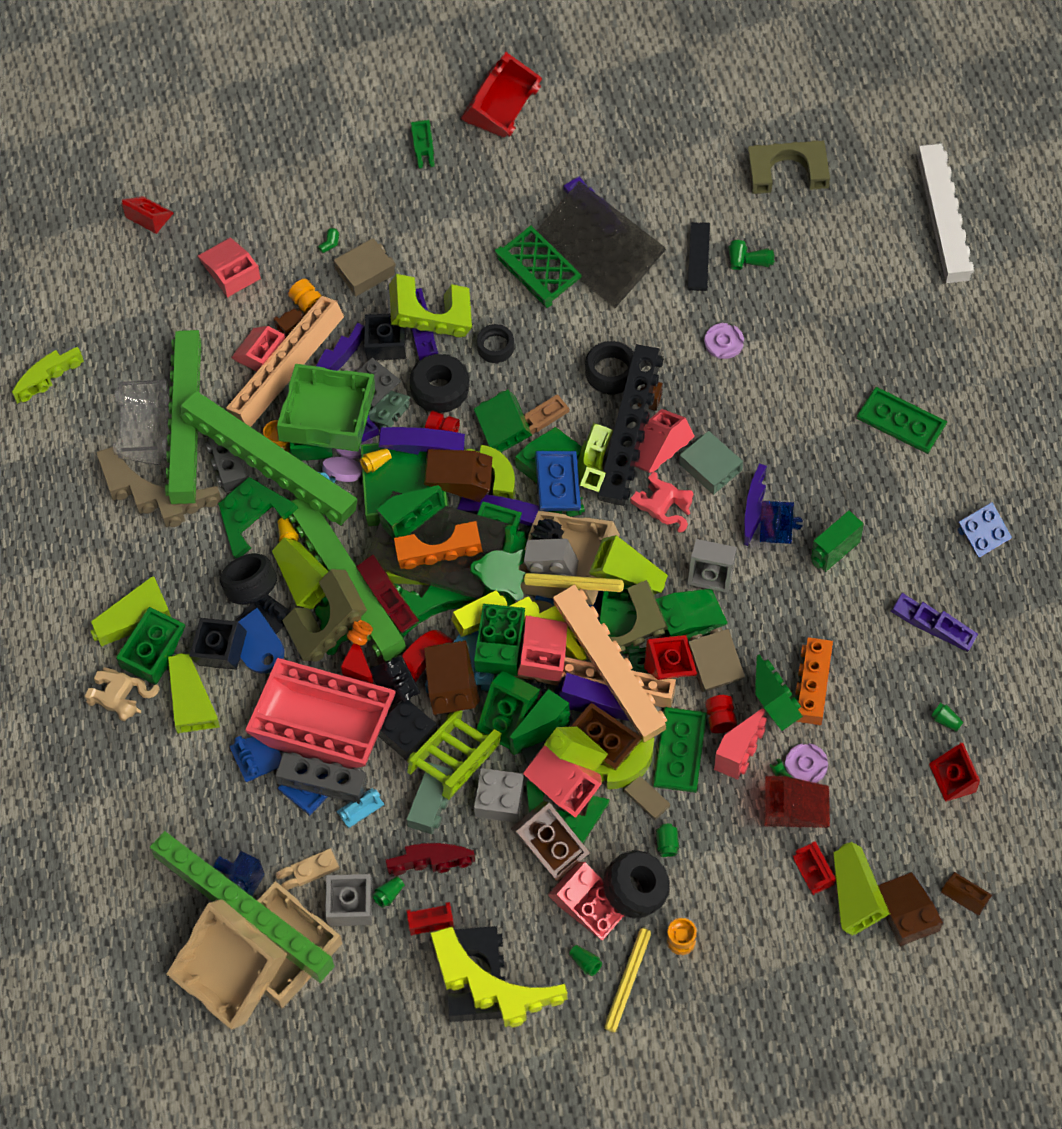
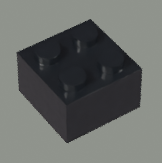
(384, 339)
(218, 643)
(407, 729)

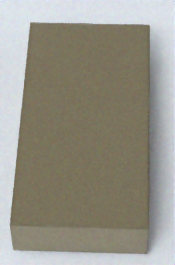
(647, 798)

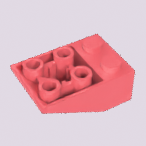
(230, 266)
(663, 438)
(543, 648)
(739, 745)
(563, 781)
(583, 898)

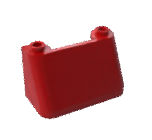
(502, 96)

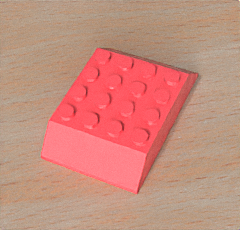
(319, 714)

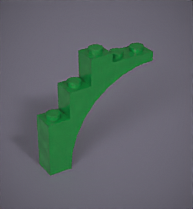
(437, 601)

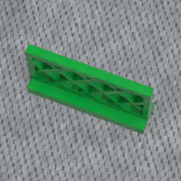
(527, 278)

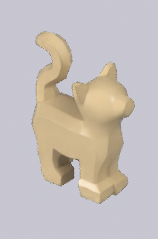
(116, 691)

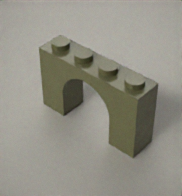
(809, 154)
(345, 608)
(649, 617)

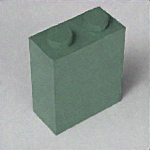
(710, 462)

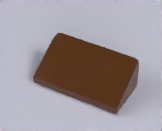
(966, 893)

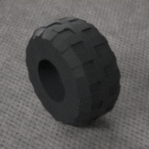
(444, 397)
(622, 893)

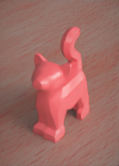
(663, 497)

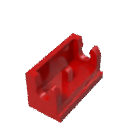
(814, 868)
(430, 919)

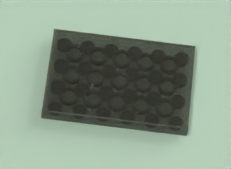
(599, 244)
(444, 574)

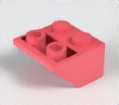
(258, 347)

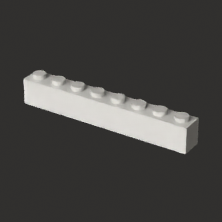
(944, 213)

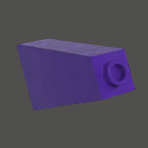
(582, 692)

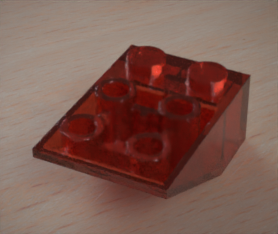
(795, 803)

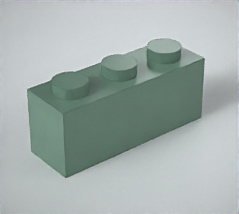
(428, 803)

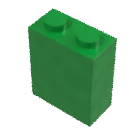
(502, 421)
(836, 541)

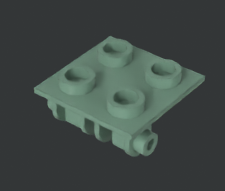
(389, 408)

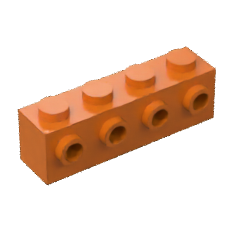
(814, 679)

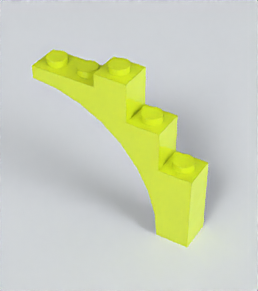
(468, 619)
(486, 990)

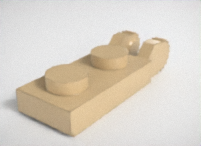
(309, 869)

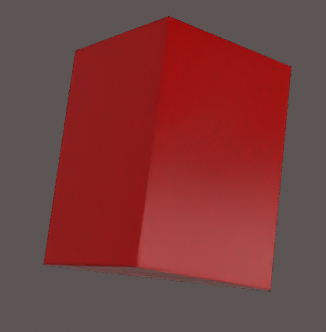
(146, 213)
(669, 658)
(355, 665)
(955, 773)

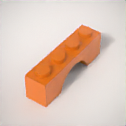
(463, 542)

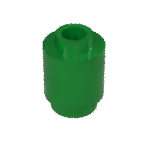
(667, 840)

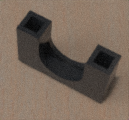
(483, 944)

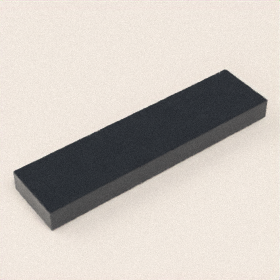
(699, 256)

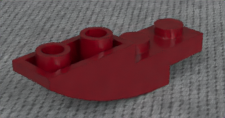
(387, 593)
(439, 855)

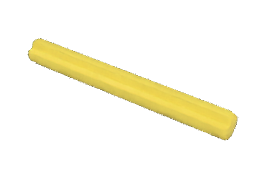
(563, 581)
(627, 980)

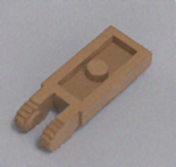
(546, 413)

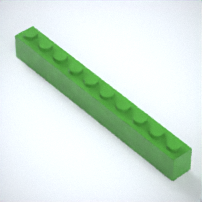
(183, 436)
(268, 458)
(333, 555)
(217, 887)

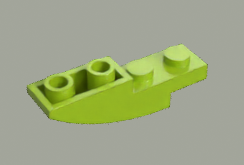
(39, 376)

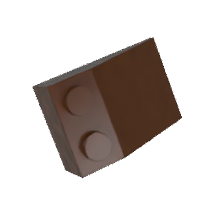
(459, 472)
(450, 678)
(609, 734)
(550, 840)
(910, 909)

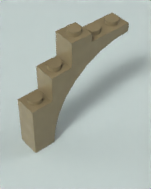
(148, 496)

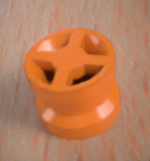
(360, 632)

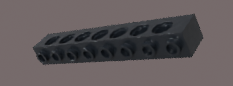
(642, 357)

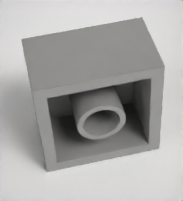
(551, 557)
(712, 565)
(499, 795)
(349, 900)

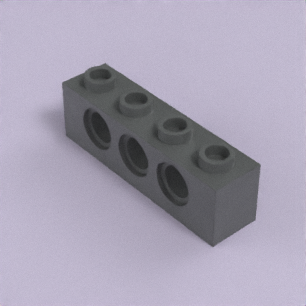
(230, 478)
(329, 786)

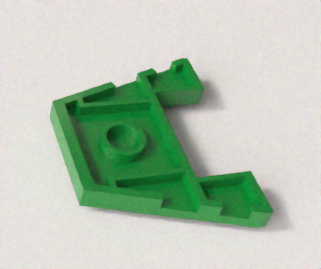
(247, 505)
(579, 825)

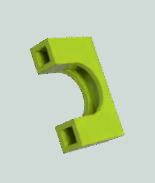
(409, 313)

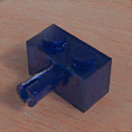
(778, 522)
(244, 872)

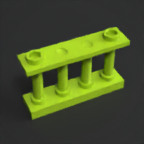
(463, 770)

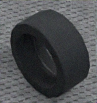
(495, 356)

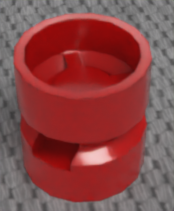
(439, 422)
(722, 714)

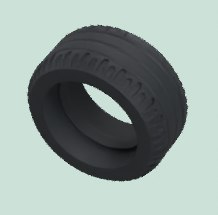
(605, 350)
(248, 578)

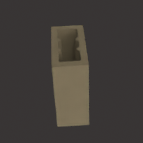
(365, 266)
(715, 659)

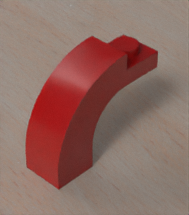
(415, 654)

